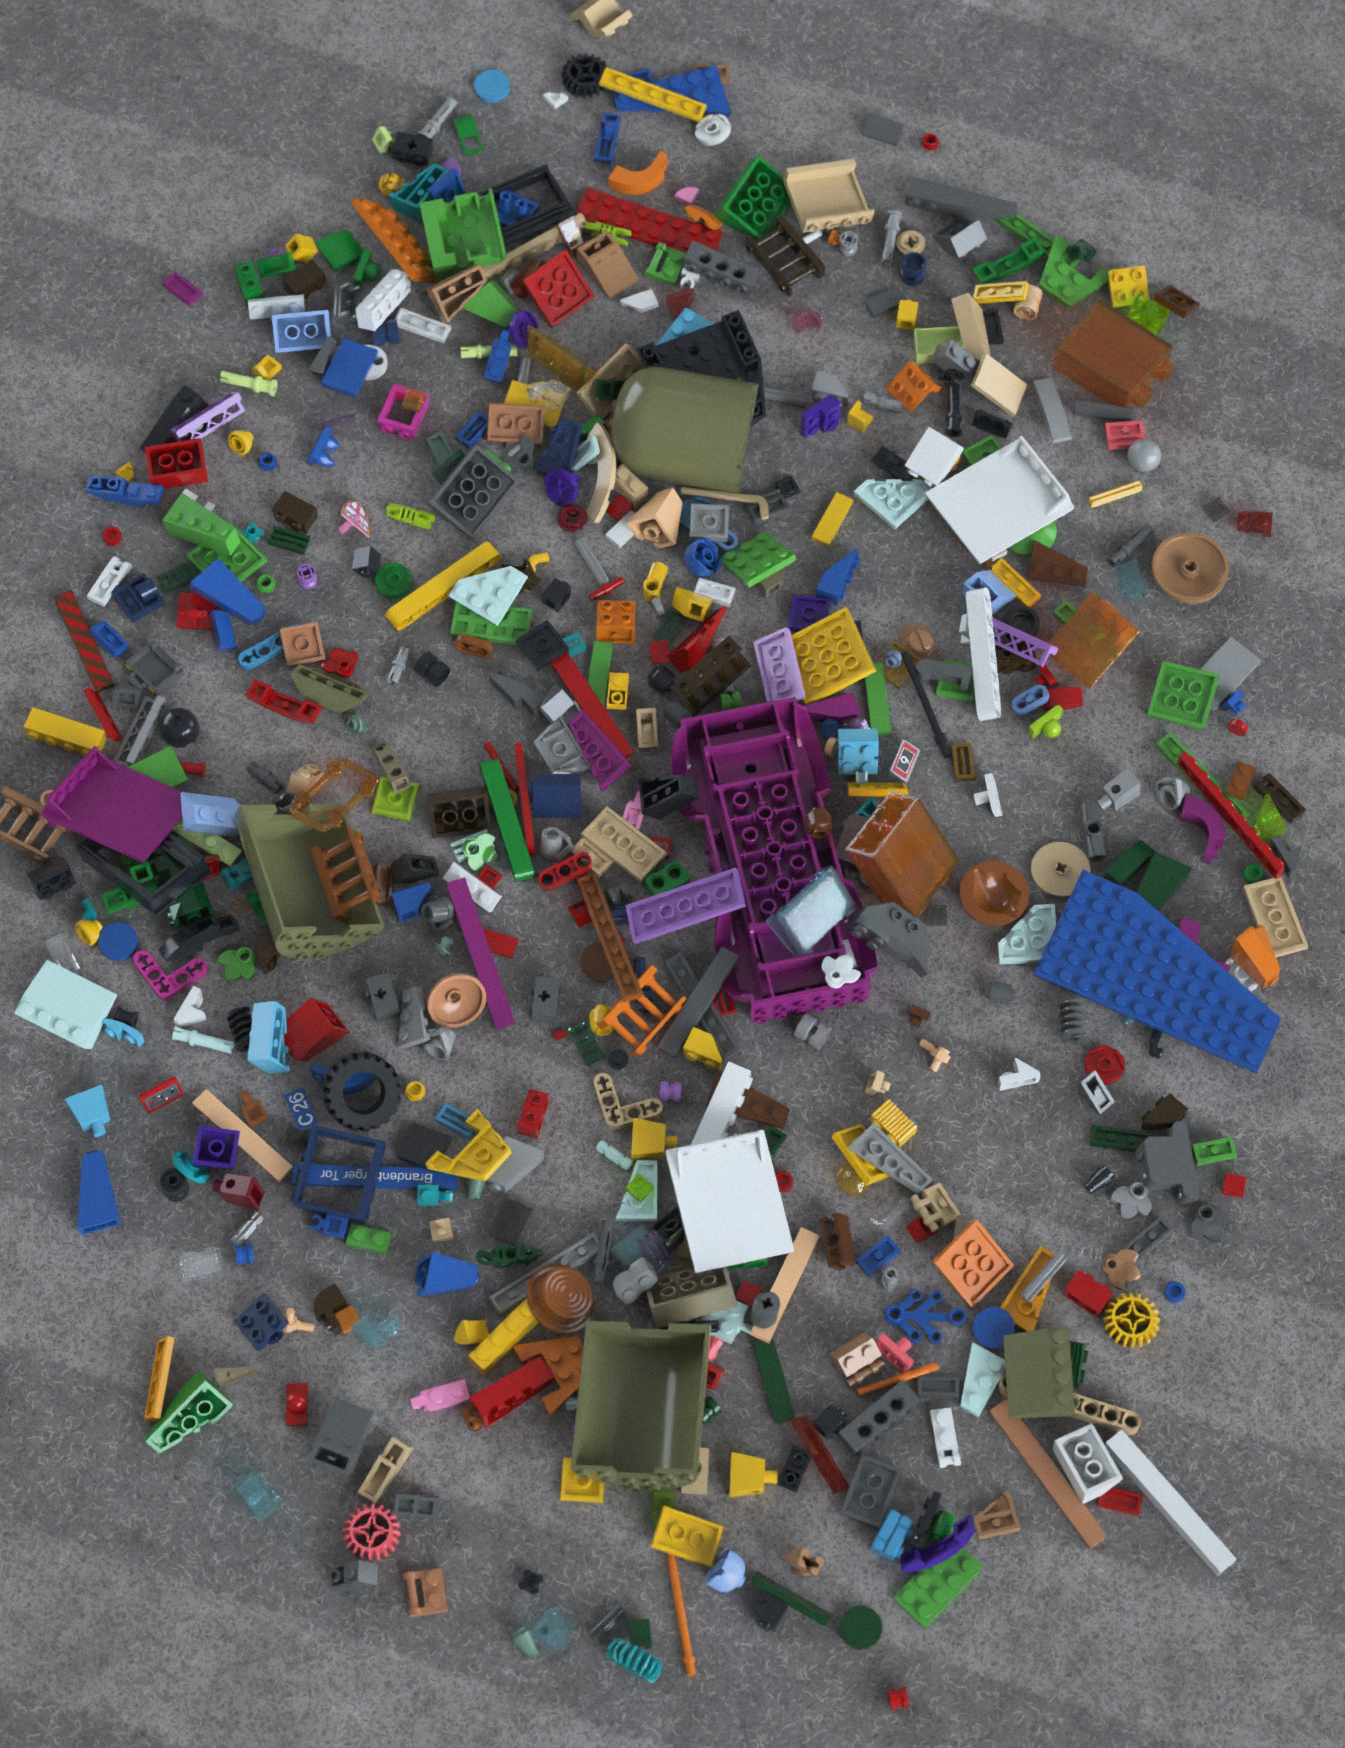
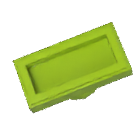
(1047, 724)

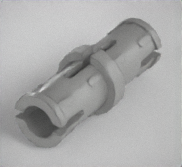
(882, 401)
(398, 666)
(887, 1277)

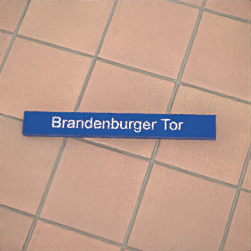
(388, 1177)

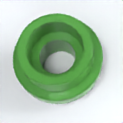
(265, 579)

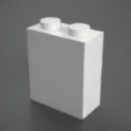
(933, 457)

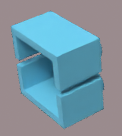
(858, 751)

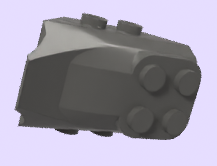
(894, 932)

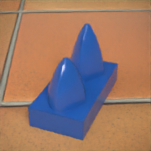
(317, 453)

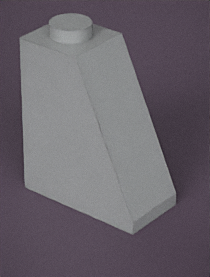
(516, 1166)

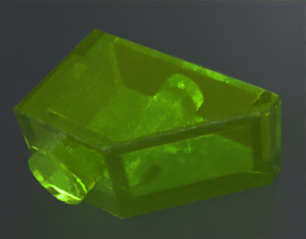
(1268, 821)

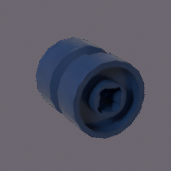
(913, 269)
(386, 332)

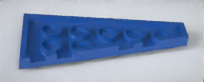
(700, 85)

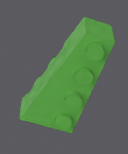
(200, 526)

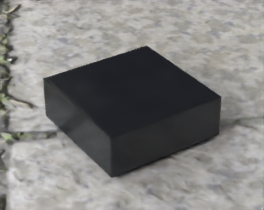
(787, 487)

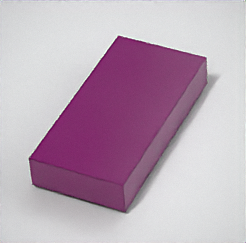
(182, 288)

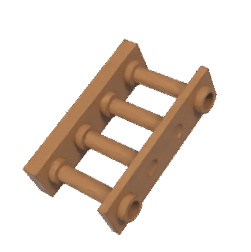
(28, 808)

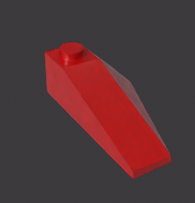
(694, 646)

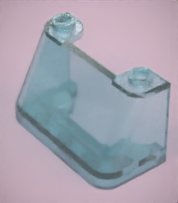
(812, 912)

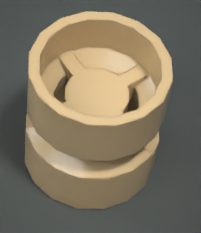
(1028, 308)

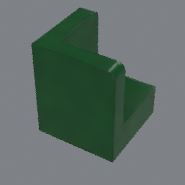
(640, 1633)

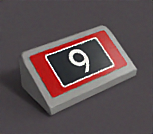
(904, 762)

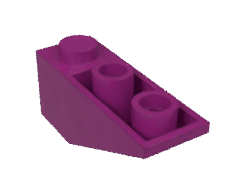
(836, 708)

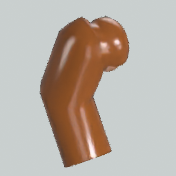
(472, 1422)

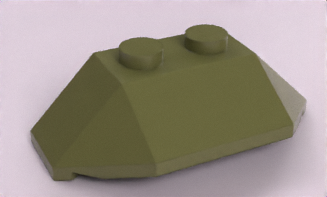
(328, 689)

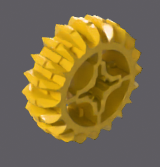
(1123, 1320)

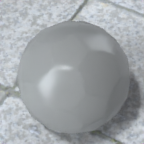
(1144, 455)

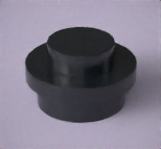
(618, 1059)

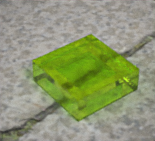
(639, 1188)

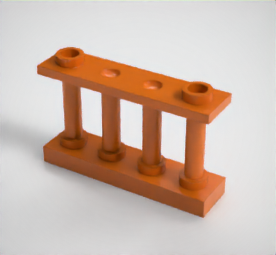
(610, 1018)

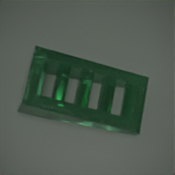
(185, 581)

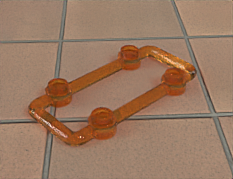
(336, 816)

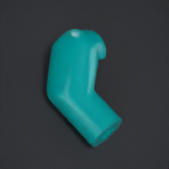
(90, 913)

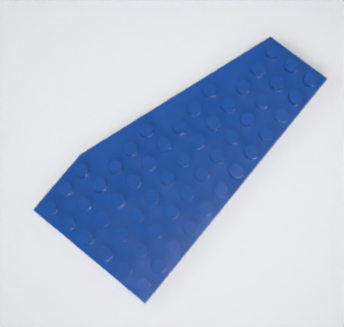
(1142, 966)

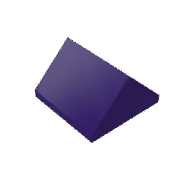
(216, 1147)

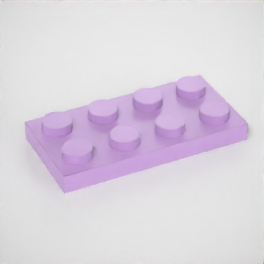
(779, 666)

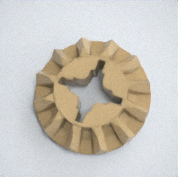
(915, 237)

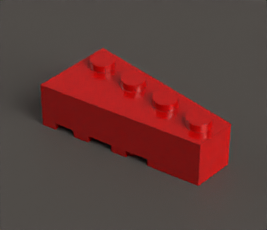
(511, 1391)

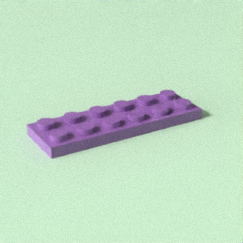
(685, 905)

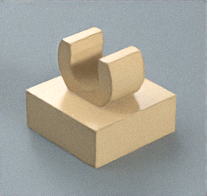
(876, 1084)
(441, 1230)

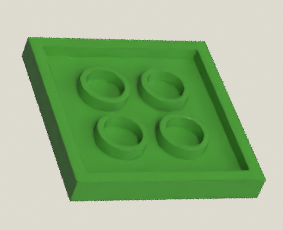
(757, 559)
(242, 563)
(1183, 695)

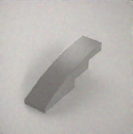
(1052, 410)

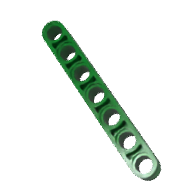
(506, 820)

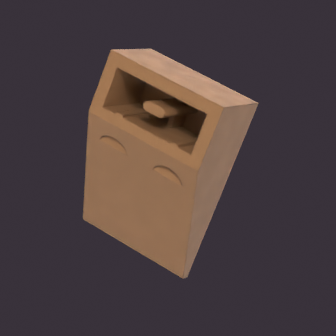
(606, 264)

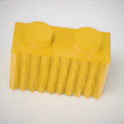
(893, 1123)

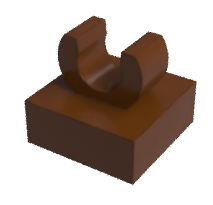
(919, 1015)

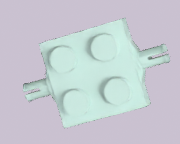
(730, 1322)

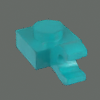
(430, 1195)

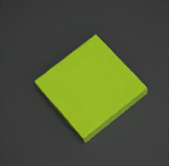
(394, 805)

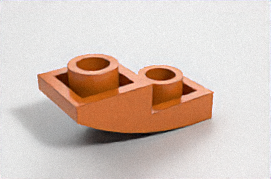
(698, 214)

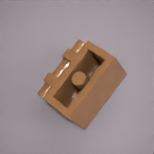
(854, 1356)

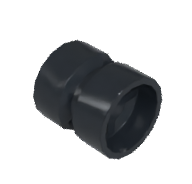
(434, 671)
(174, 1184)

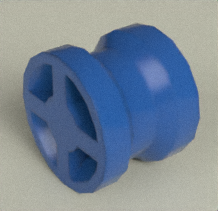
(244, 1254)

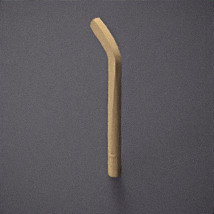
(759, 500)

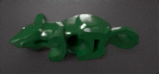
(506, 1256)

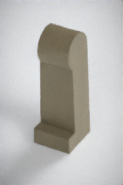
(392, 768)

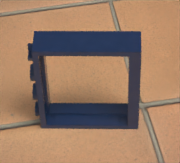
(307, 1159)

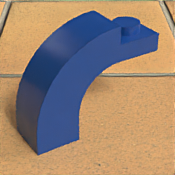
(354, 1084)

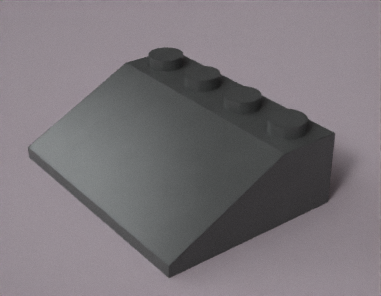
(472, 492)

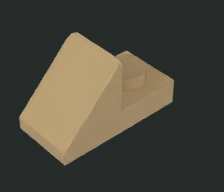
(647, 727)

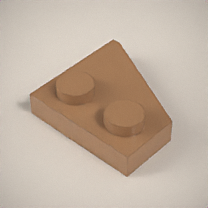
(997, 1518)

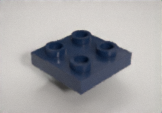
(138, 597)
(262, 1322)

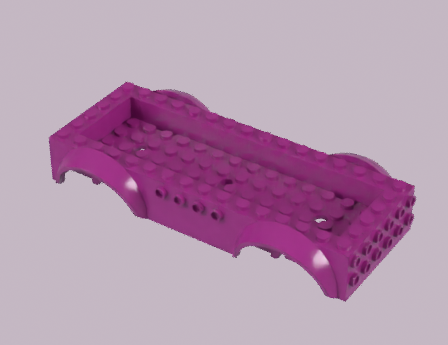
(744, 826)

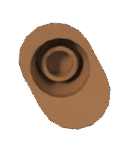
(918, 640)

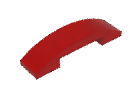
(283, 704)

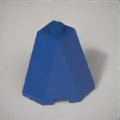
(444, 1274)

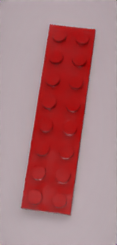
(646, 223)

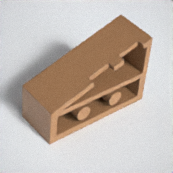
(454, 292)

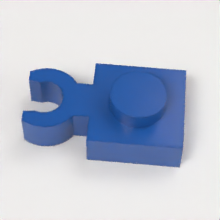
(333, 1226)

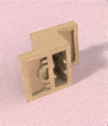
(601, 17)

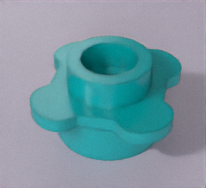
(256, 535)

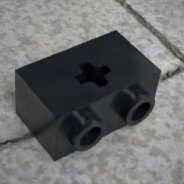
(412, 149)

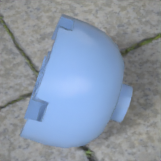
(727, 1572)

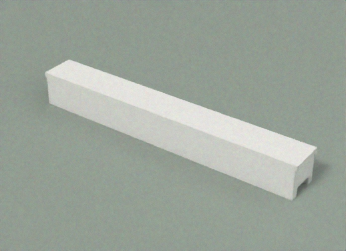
(1169, 1503)

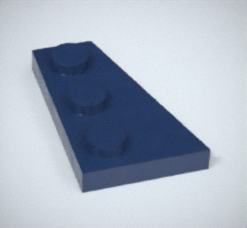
(562, 449)

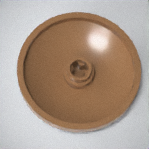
(1190, 568)

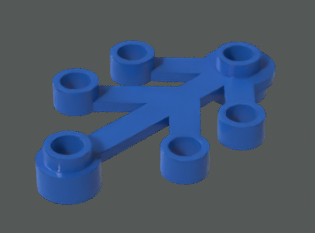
(921, 1316)

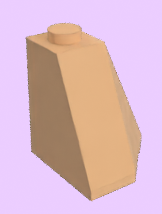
(658, 519)

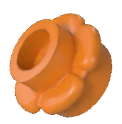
(834, 237)

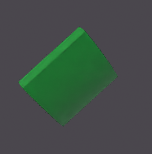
(340, 249)

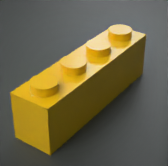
(63, 732)
(503, 1339)

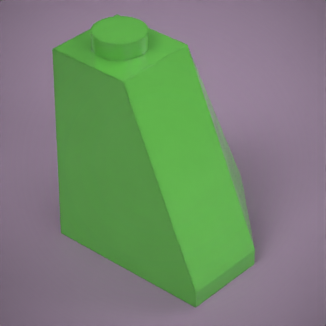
(493, 304)

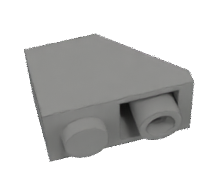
(829, 384)

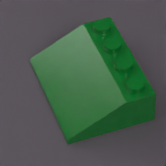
(755, 200)

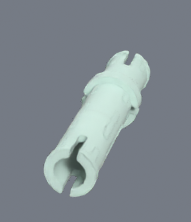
(199, 1039)

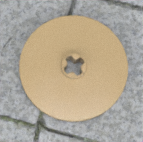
(1045, 867)

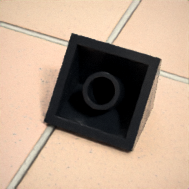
(671, 1230)

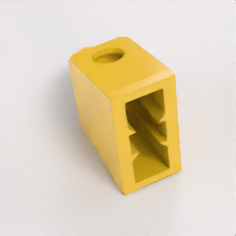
(650, 1140)
(749, 1475)

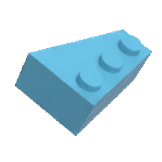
(685, 323)
(267, 1037)

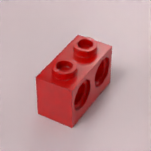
(533, 1113)

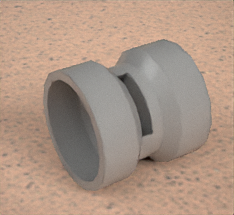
(848, 243)

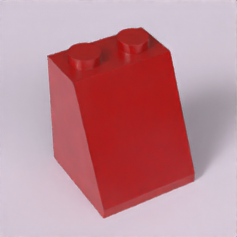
(312, 1029)

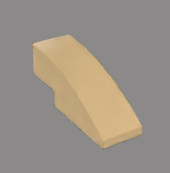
(385, 1469)

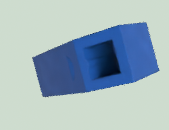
(835, 579)

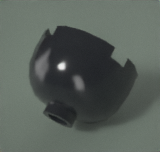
(179, 727)

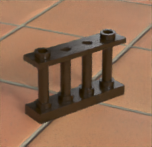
(793, 241)
(711, 676)

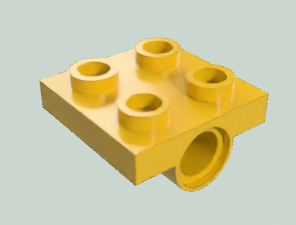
(1126, 284)

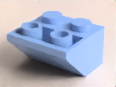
(999, 592)

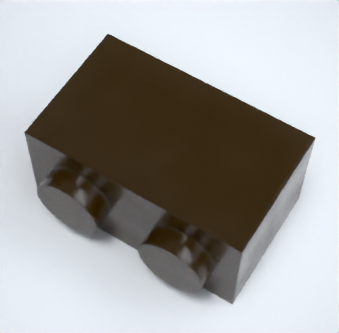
(305, 279)
(294, 512)

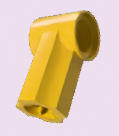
(654, 581)

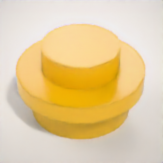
(415, 1091)

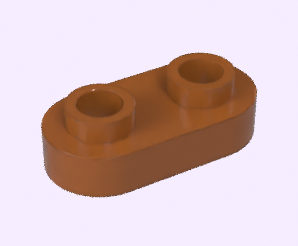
(473, 646)

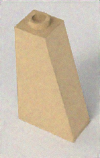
(971, 325)

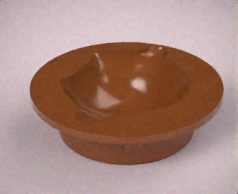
(994, 893)
(560, 1298)

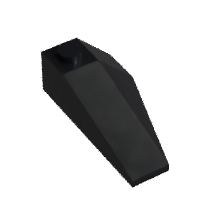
(182, 406)

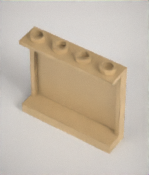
(827, 195)

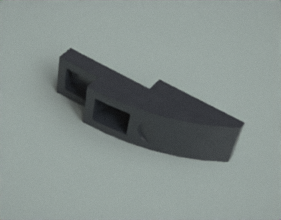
(191, 938)

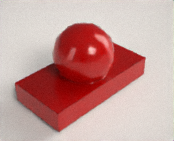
(297, 1404)

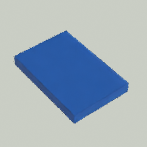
(349, 367)

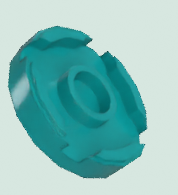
(185, 1165)

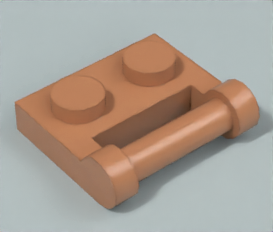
(432, 1590)

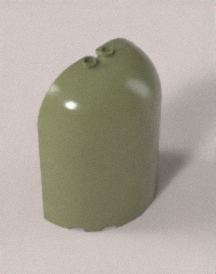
(683, 427)

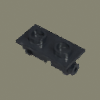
(991, 423)

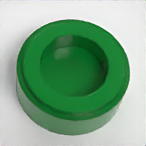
(1253, 874)

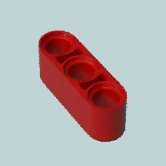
(558, 879)

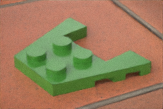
(1065, 282)

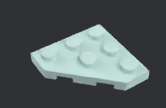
(893, 498)
(489, 592)
(1028, 937)

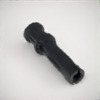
(953, 417)

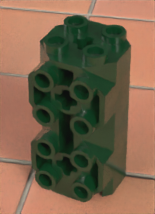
(192, 903)

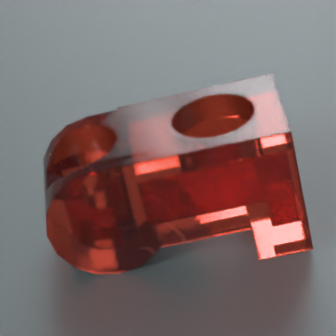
(1255, 522)

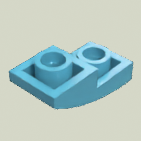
(118, 1030)

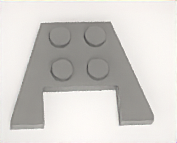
(559, 747)

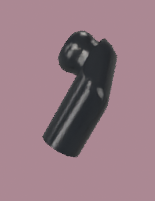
(1154, 1040)

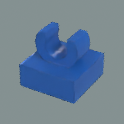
(1233, 702)

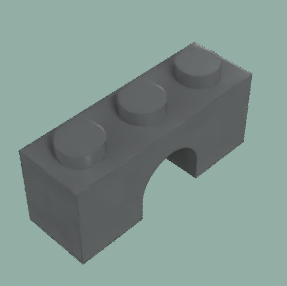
(952, 356)

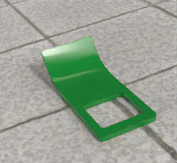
(467, 128)

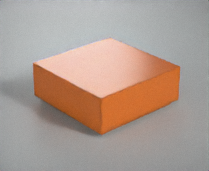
(347, 1318)

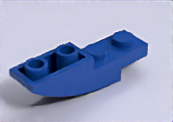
(120, 491)

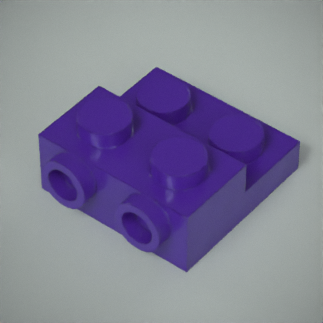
(821, 416)

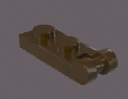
(1283, 800)

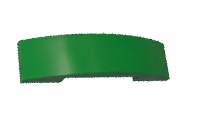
(1009, 264)

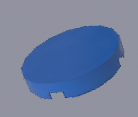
(118, 941)
(992, 1325)

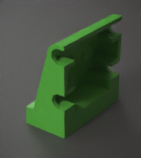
(462, 233)

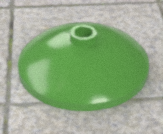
(1044, 536)

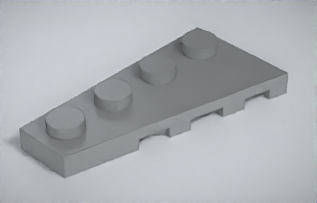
(885, 1155)

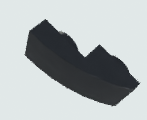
(794, 1469)

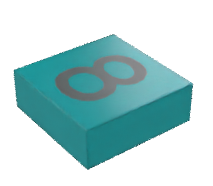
(575, 644)

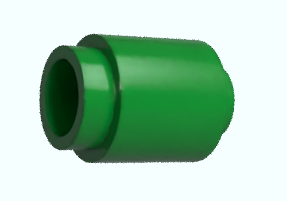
(941, 1526)

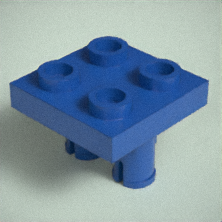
(514, 208)

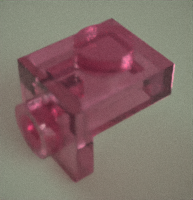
(805, 319)

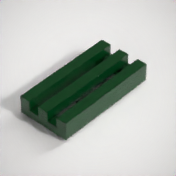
(289, 533)

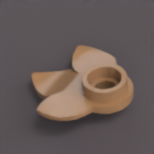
(1124, 1268)

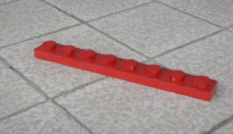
(1230, 815)

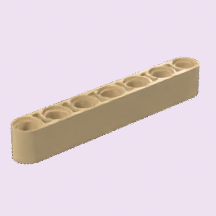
(1100, 1409)

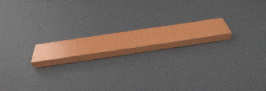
(1049, 1476)

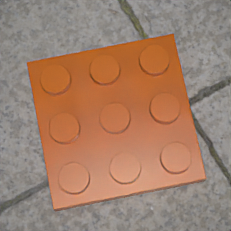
(973, 1263)

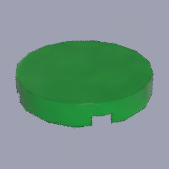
(393, 580)

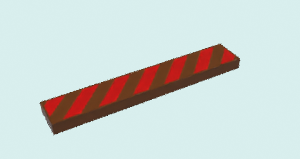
(84, 641)

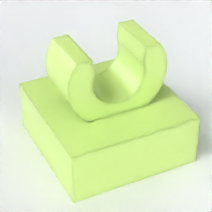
(383, 139)

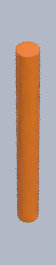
(896, 1379)

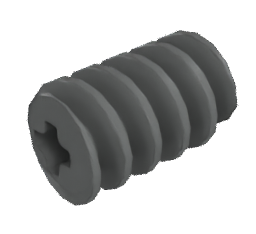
(1071, 1020)
(765, 1310)

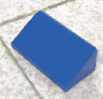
(222, 630)

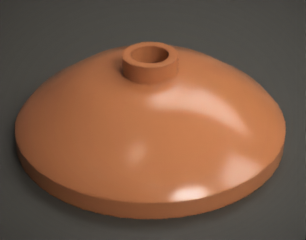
(462, 1006)

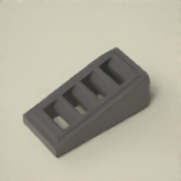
(323, 358)

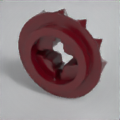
(573, 511)

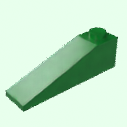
(192, 1407)

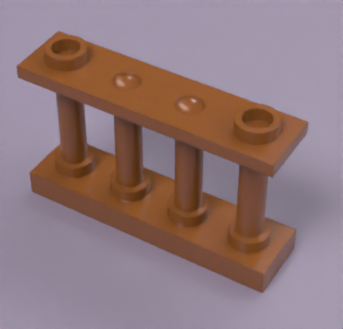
(328, 875)

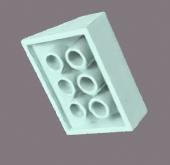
(66, 1004)

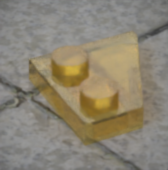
(899, 675)

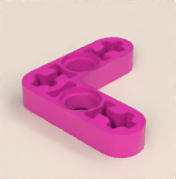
(169, 981)

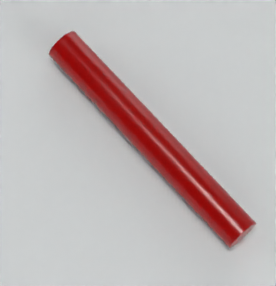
(509, 779)

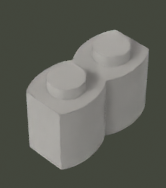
(635, 1280)

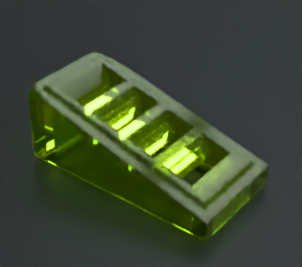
(661, 1495)

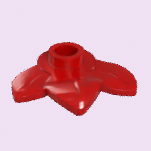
(340, 662)

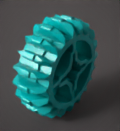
(634, 1660)

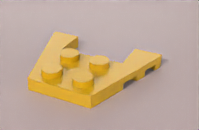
(479, 1157)

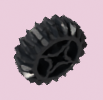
(584, 69)

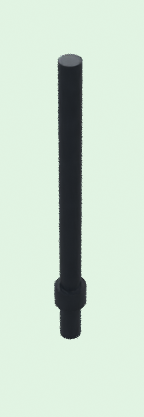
(939, 737)

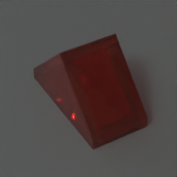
(678, 302)

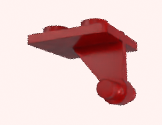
(194, 612)

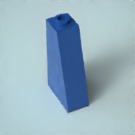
(227, 592)
(96, 1198)

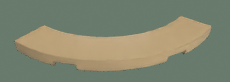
(606, 474)

